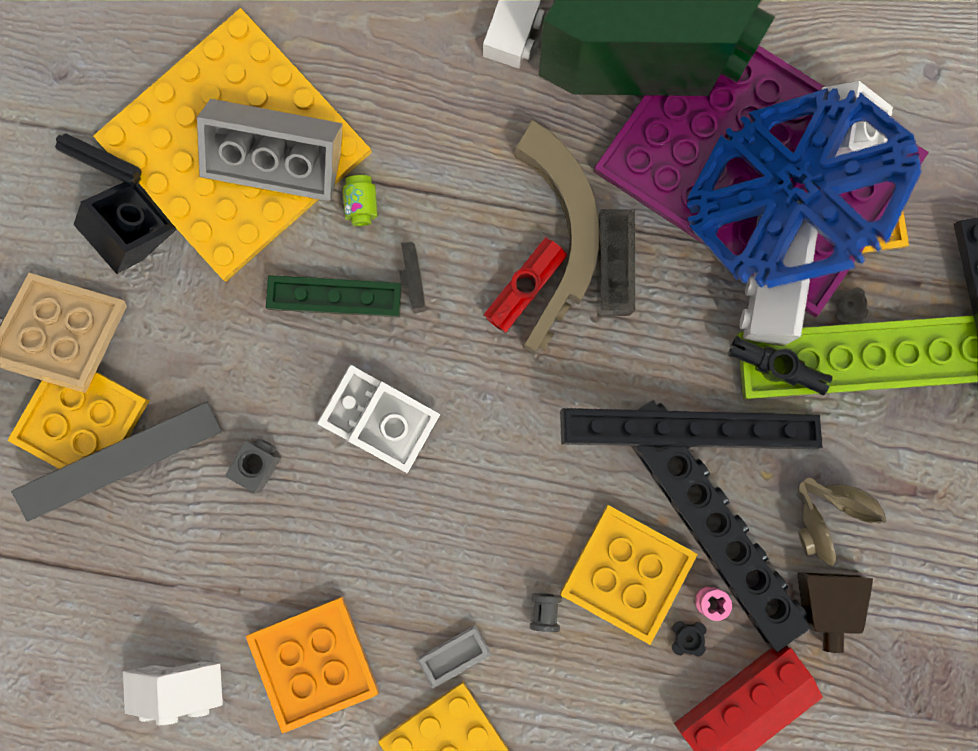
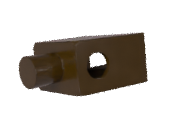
(835, 605)

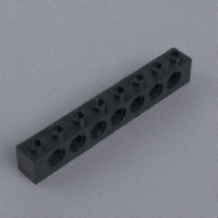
(789, 620)

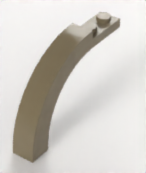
(567, 180)

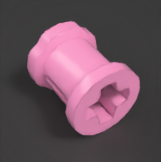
(722, 600)

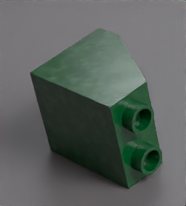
(649, 45)

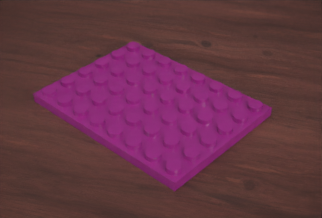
(672, 137)

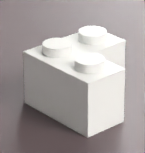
(170, 692)

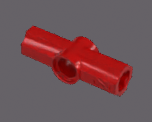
(538, 269)

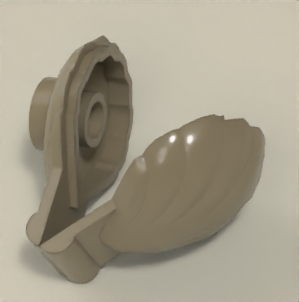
(848, 499)

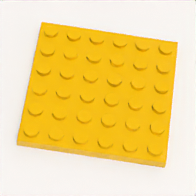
(160, 136)

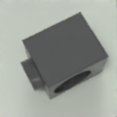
(240, 472)

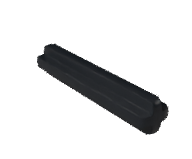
(98, 159)

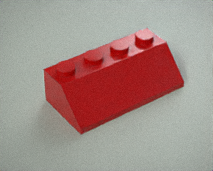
(751, 705)

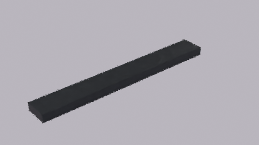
(689, 429)

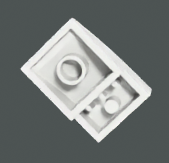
(378, 418)

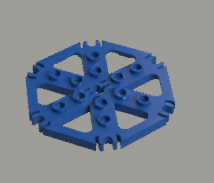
(824, 178)

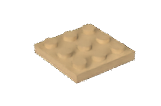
(58, 332)

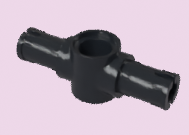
(795, 372)

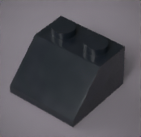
(123, 225)

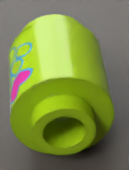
(360, 200)

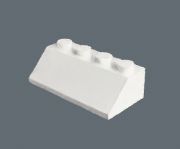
(778, 312)

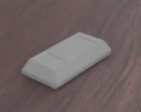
(454, 656)

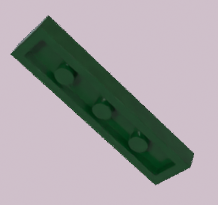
(333, 296)

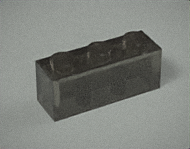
(616, 263)

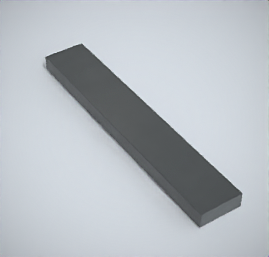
(116, 461)

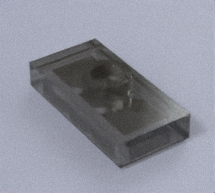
(411, 277)

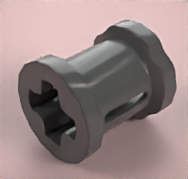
(545, 612)

